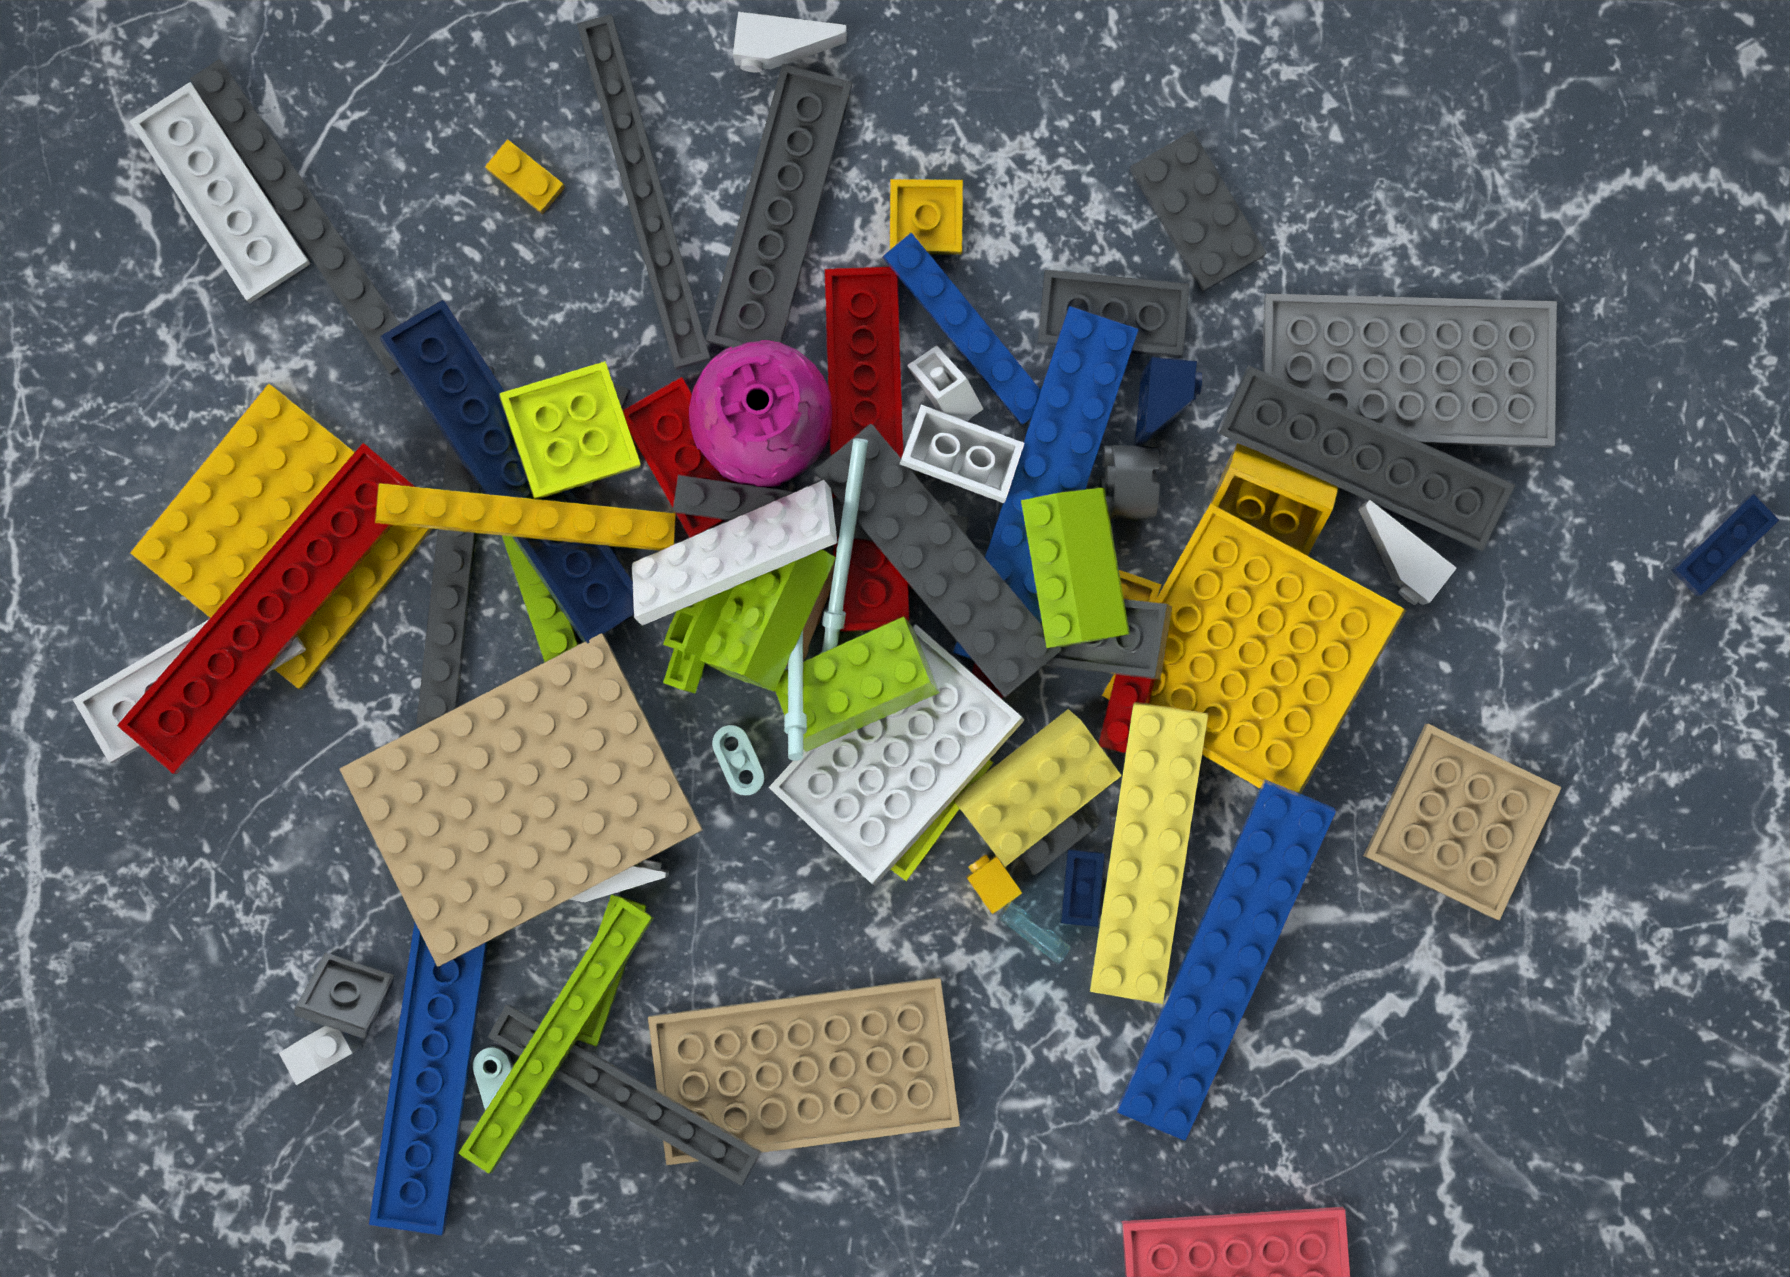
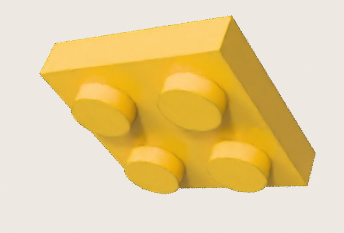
(928, 211)

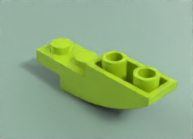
(688, 637)

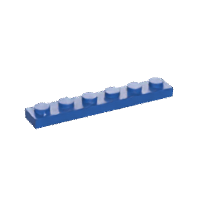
(964, 327)

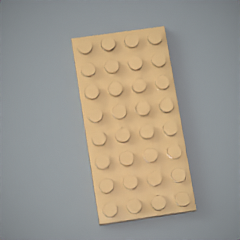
(812, 1066)

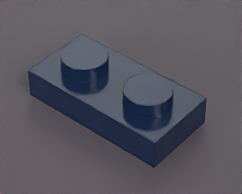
(1082, 888)

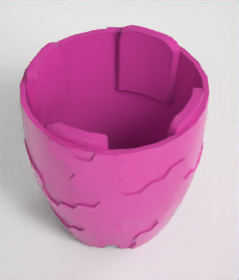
(767, 443)

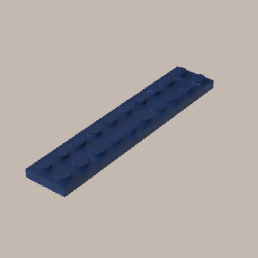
(468, 410)

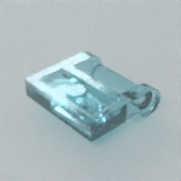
(1042, 939)

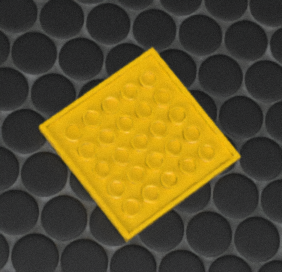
(243, 505)
(1266, 649)

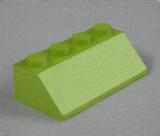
(1075, 567)

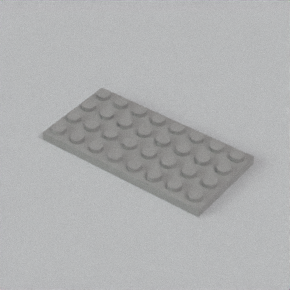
(1423, 364)

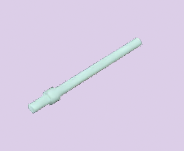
(835, 616)
(795, 720)

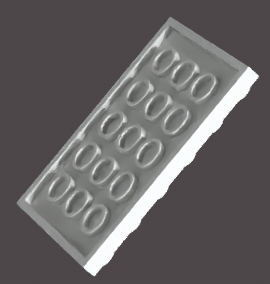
(895, 776)

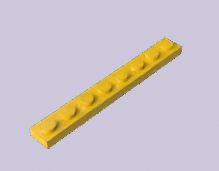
(524, 517)

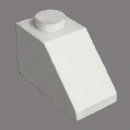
(945, 385)
(318, 1052)

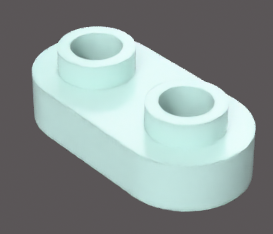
(738, 760)
(491, 1082)

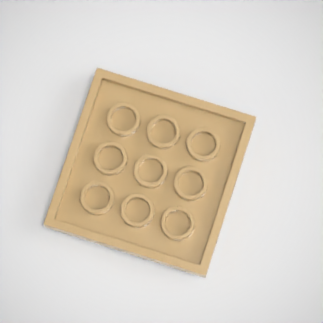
(1462, 821)

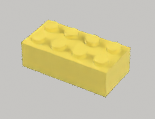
(1037, 787)

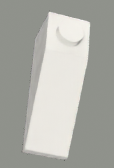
(775, 40)
(1409, 560)

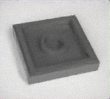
(344, 995)

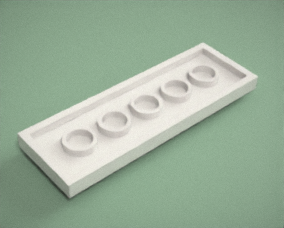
(220, 192)
(733, 552)
(113, 698)

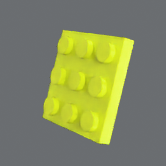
(569, 430)

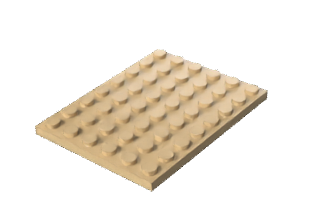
(520, 799)

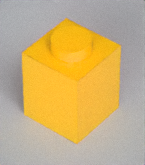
(992, 882)

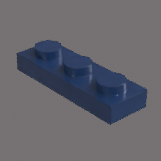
(1725, 545)

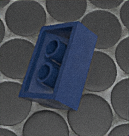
(1164, 394)

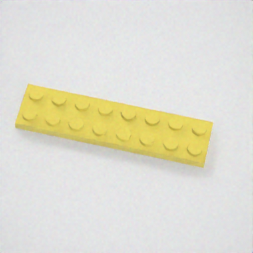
(1148, 852)

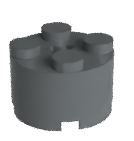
(1131, 481)

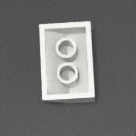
(962, 453)

